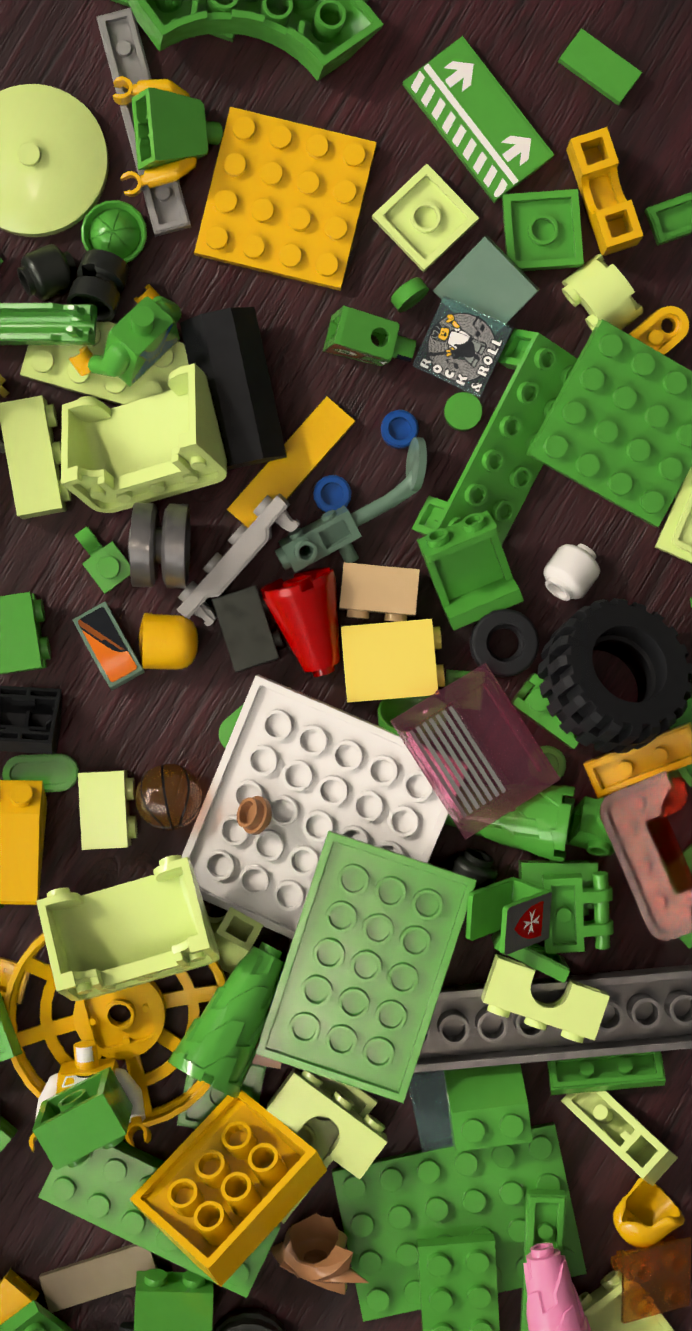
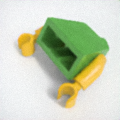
(167, 130)

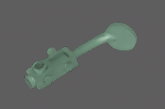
(339, 528)

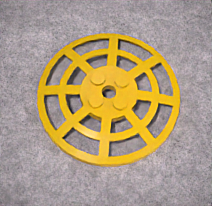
(113, 1038)

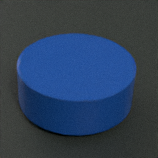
(399, 429)
(332, 493)

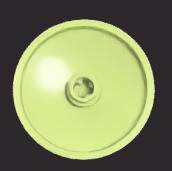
(49, 160)

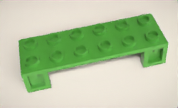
(499, 468)

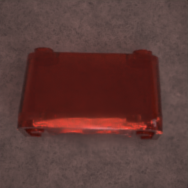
(650, 852)

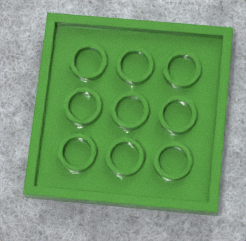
(622, 424)

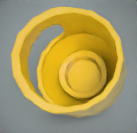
(167, 641)

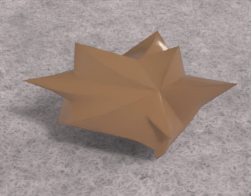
(318, 1254)

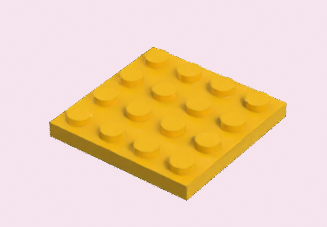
(285, 198)

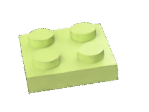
(425, 218)

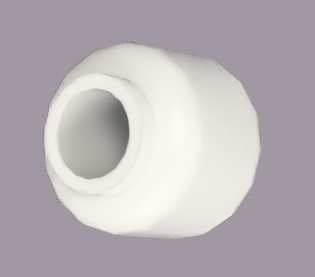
(571, 571)

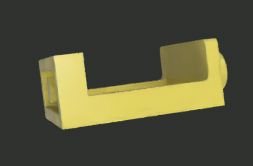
(391, 660)

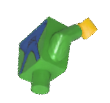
(135, 340)

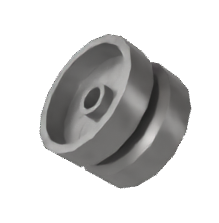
(158, 545)

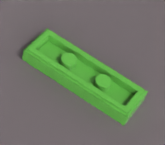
(606, 1073)

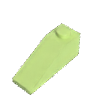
(622, 1133)

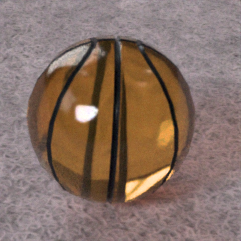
(168, 797)

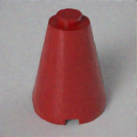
(308, 617)

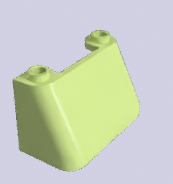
(144, 446)
(127, 932)

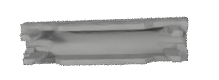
(224, 569)

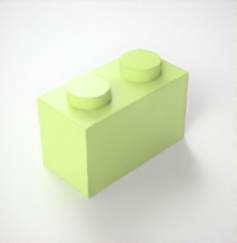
(105, 809)

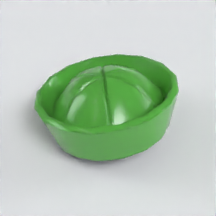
(114, 228)

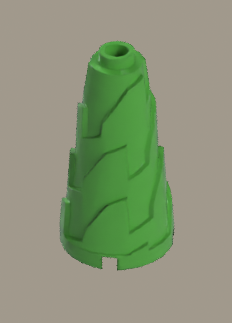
(536, 825)
(225, 1036)

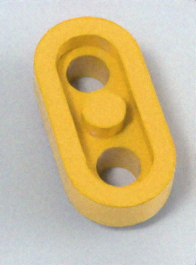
(652, 334)

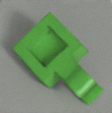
(106, 563)

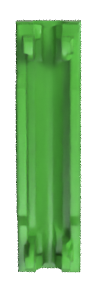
(47, 324)

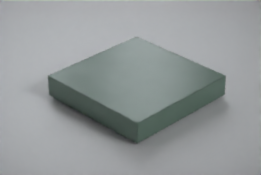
(488, 283)

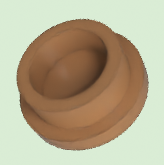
(254, 814)

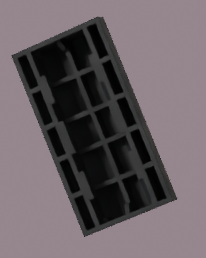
(232, 356)
(30, 719)

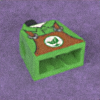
(351, 338)

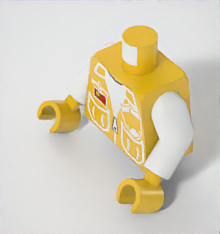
(86, 1065)

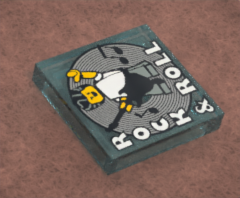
(462, 346)

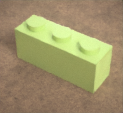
(33, 456)

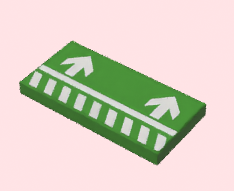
(478, 119)

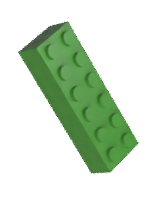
(101, 1194)

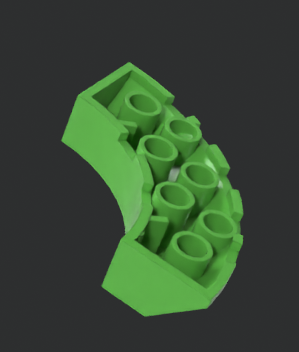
(311, 31)

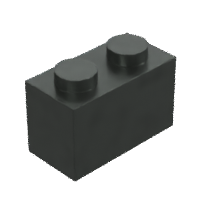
(247, 629)

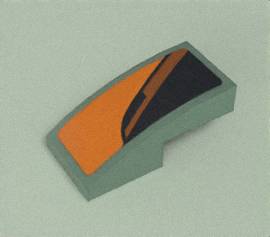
(108, 645)

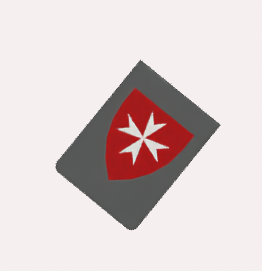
(506, 909)

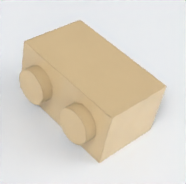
(379, 590)

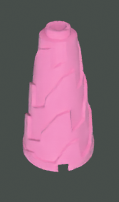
(551, 1293)

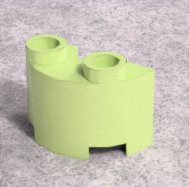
(602, 293)

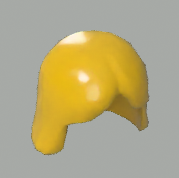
(646, 1215)

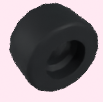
(527, 638)

